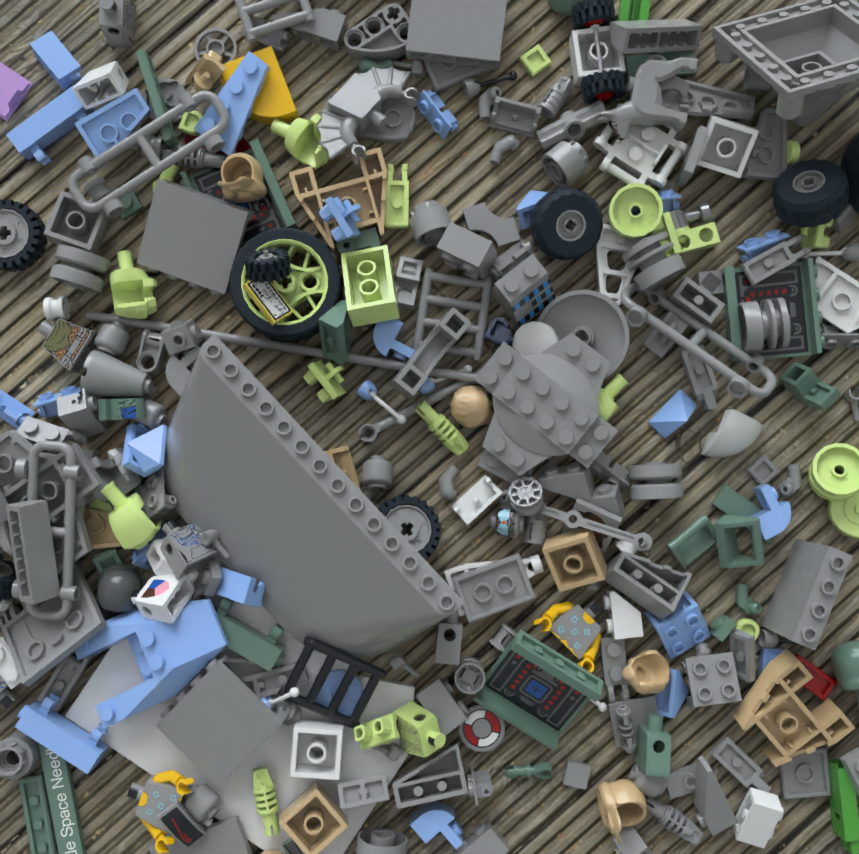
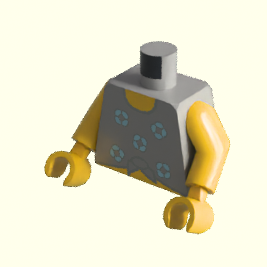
(575, 629)
(154, 797)

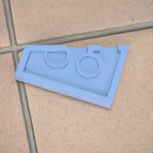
(113, 122)

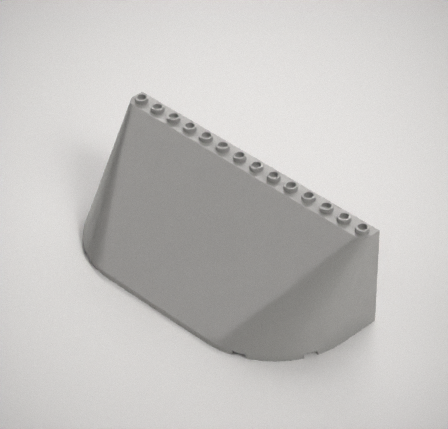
(294, 516)

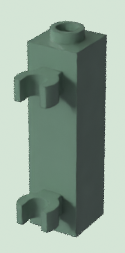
(250, 642)

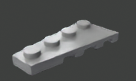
(710, 100)

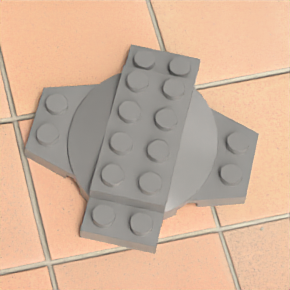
(546, 404)
(50, 488)

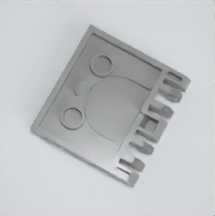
(42, 644)

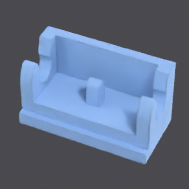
(56, 60)
(240, 588)

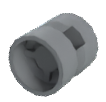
(469, 675)

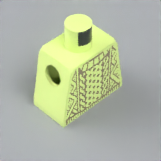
(418, 730)

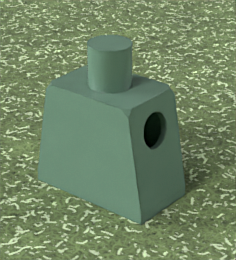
(653, 747)

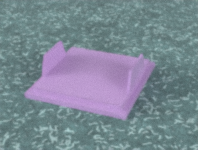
(12, 91)

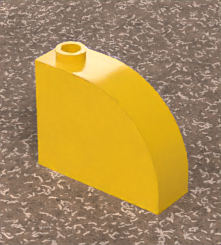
(274, 99)

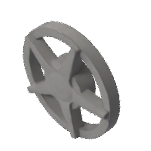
(215, 44)

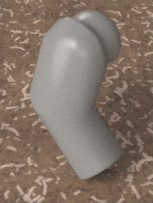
(502, 145)

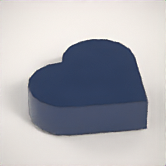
(498, 332)

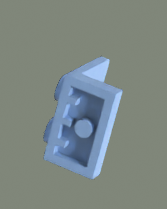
(681, 628)

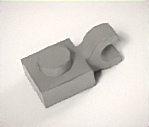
(209, 580)

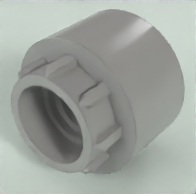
(565, 163)
(429, 222)
(27, 751)

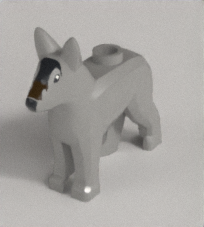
(645, 97)

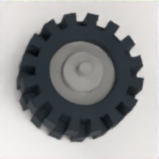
(267, 265)

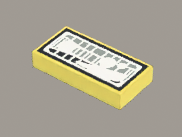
(268, 301)

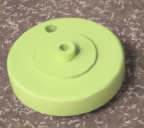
(845, 516)

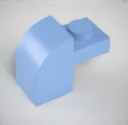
(385, 339)
(775, 514)
(435, 818)

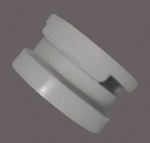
(526, 497)

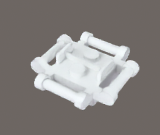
(640, 154)

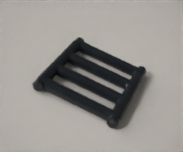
(354, 664)

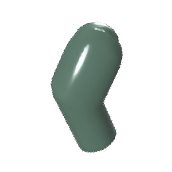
(366, 64)
(744, 602)

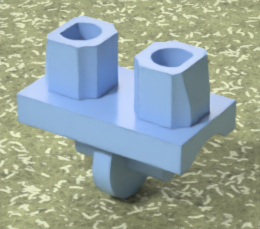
(345, 215)

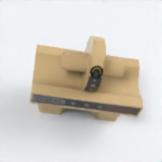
(206, 72)

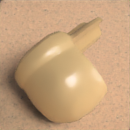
(242, 179)
(620, 805)

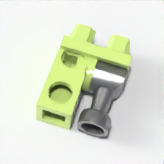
(684, 238)

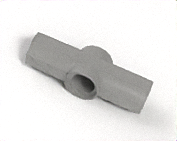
(560, 131)

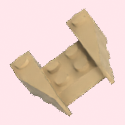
(366, 190)
(783, 715)

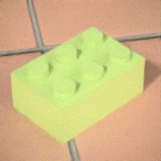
(369, 286)

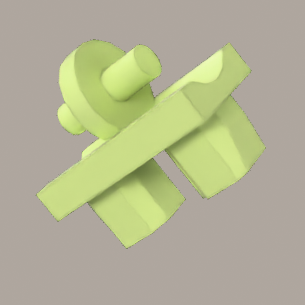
(814, 237)
(329, 379)
(377, 732)

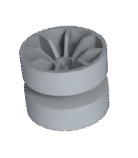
(381, 841)

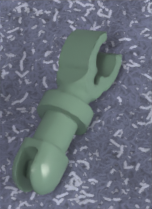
(540, 770)

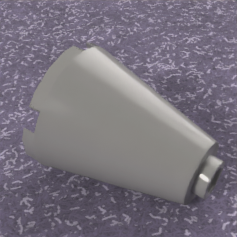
(113, 378)

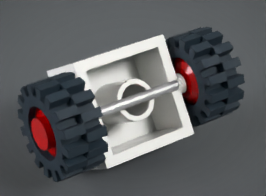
(593, 58)

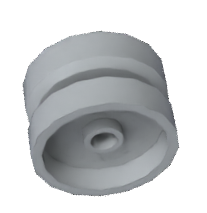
(79, 271)
(656, 481)

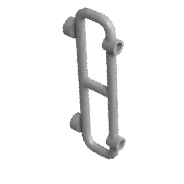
(211, 140)
(738, 385)
(29, 469)

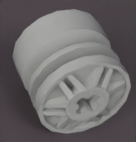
(653, 261)
(769, 324)

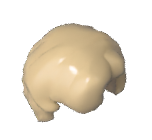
(471, 406)
(647, 672)

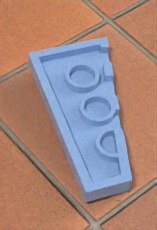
(238, 98)

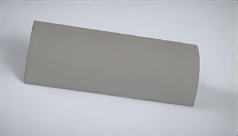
(655, 35)
(33, 551)

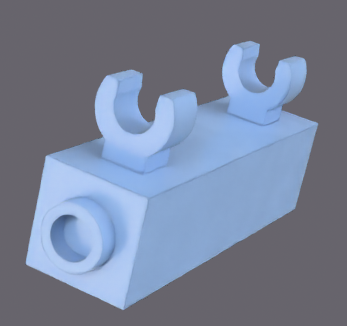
(48, 126)
(61, 734)

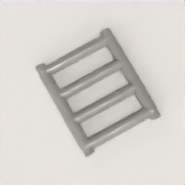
(252, 33)
(482, 307)

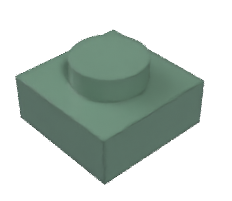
(132, 205)
(107, 559)
(721, 627)

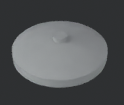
(592, 319)

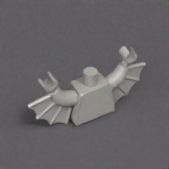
(359, 105)

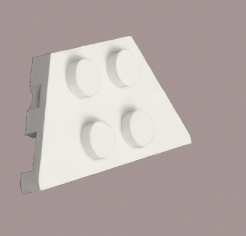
(837, 297)

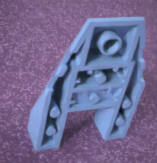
(165, 653)

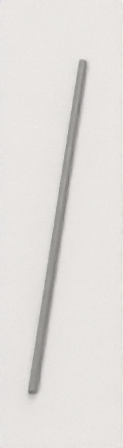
(279, 346)

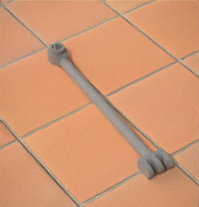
(409, 411)

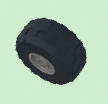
(810, 193)
(566, 223)

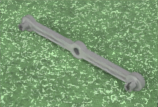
(641, 541)

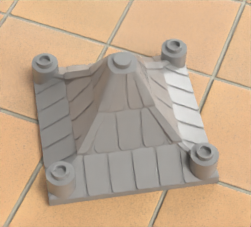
(801, 51)

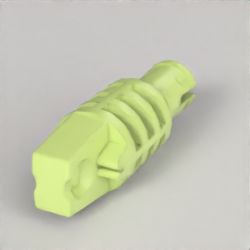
(442, 428)
(265, 799)

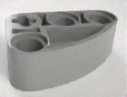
(386, 42)

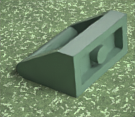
(336, 333)
(727, 541)
(692, 542)

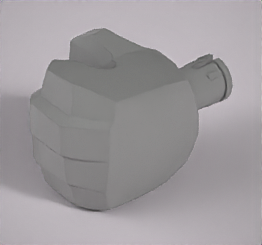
(112, 470)

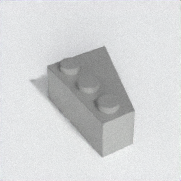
(647, 583)
(433, 779)

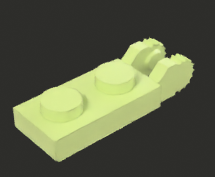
(397, 200)

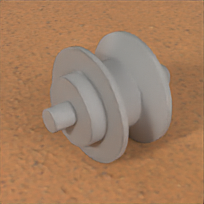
(292, 709)

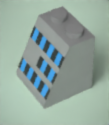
(524, 291)

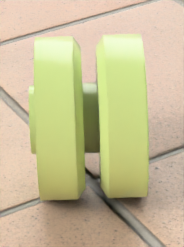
(645, 200)
(826, 481)

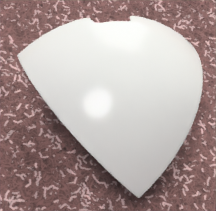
(733, 436)

